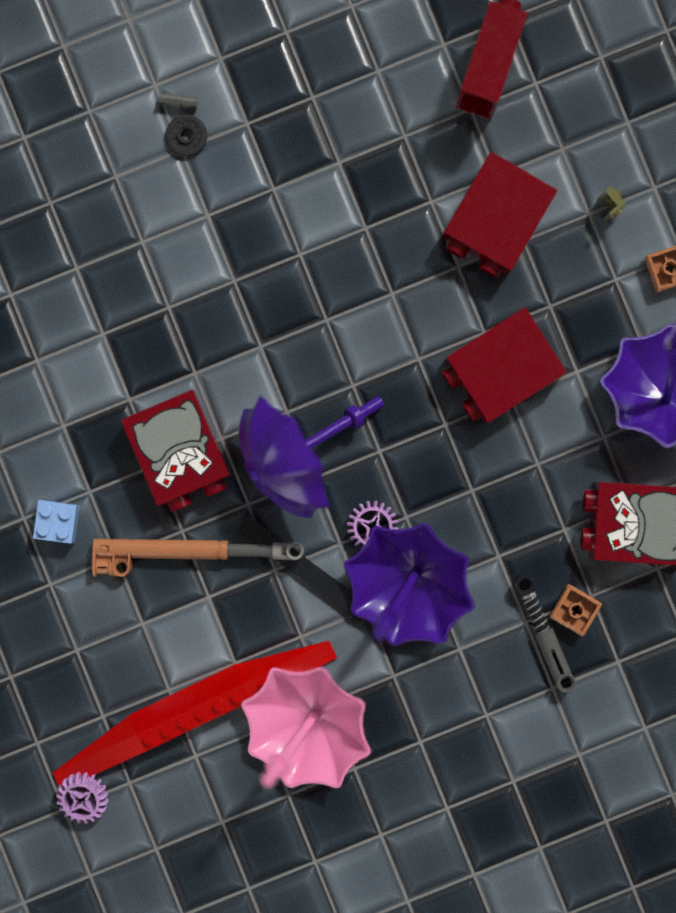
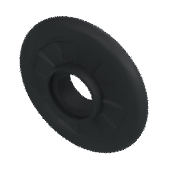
(186, 147)

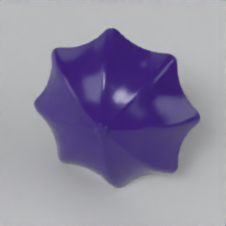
(645, 385)
(283, 461)
(409, 585)

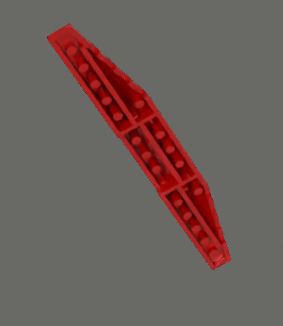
(189, 709)

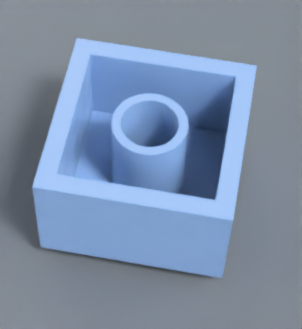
(56, 521)

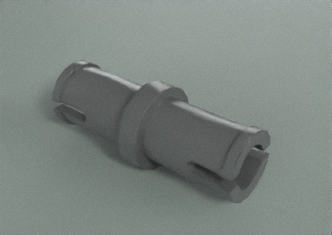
(178, 101)

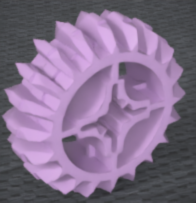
(357, 519)
(86, 808)

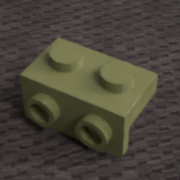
(613, 200)

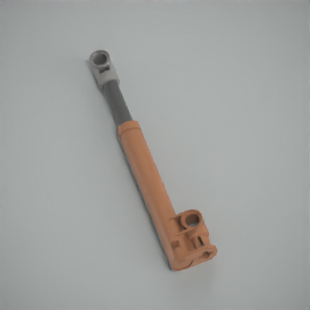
(112, 552)

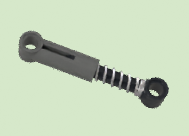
(545, 636)

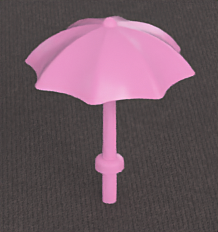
(305, 728)

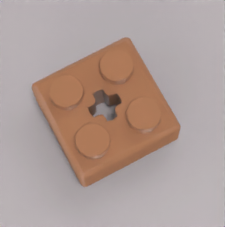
(656, 265)
(571, 598)

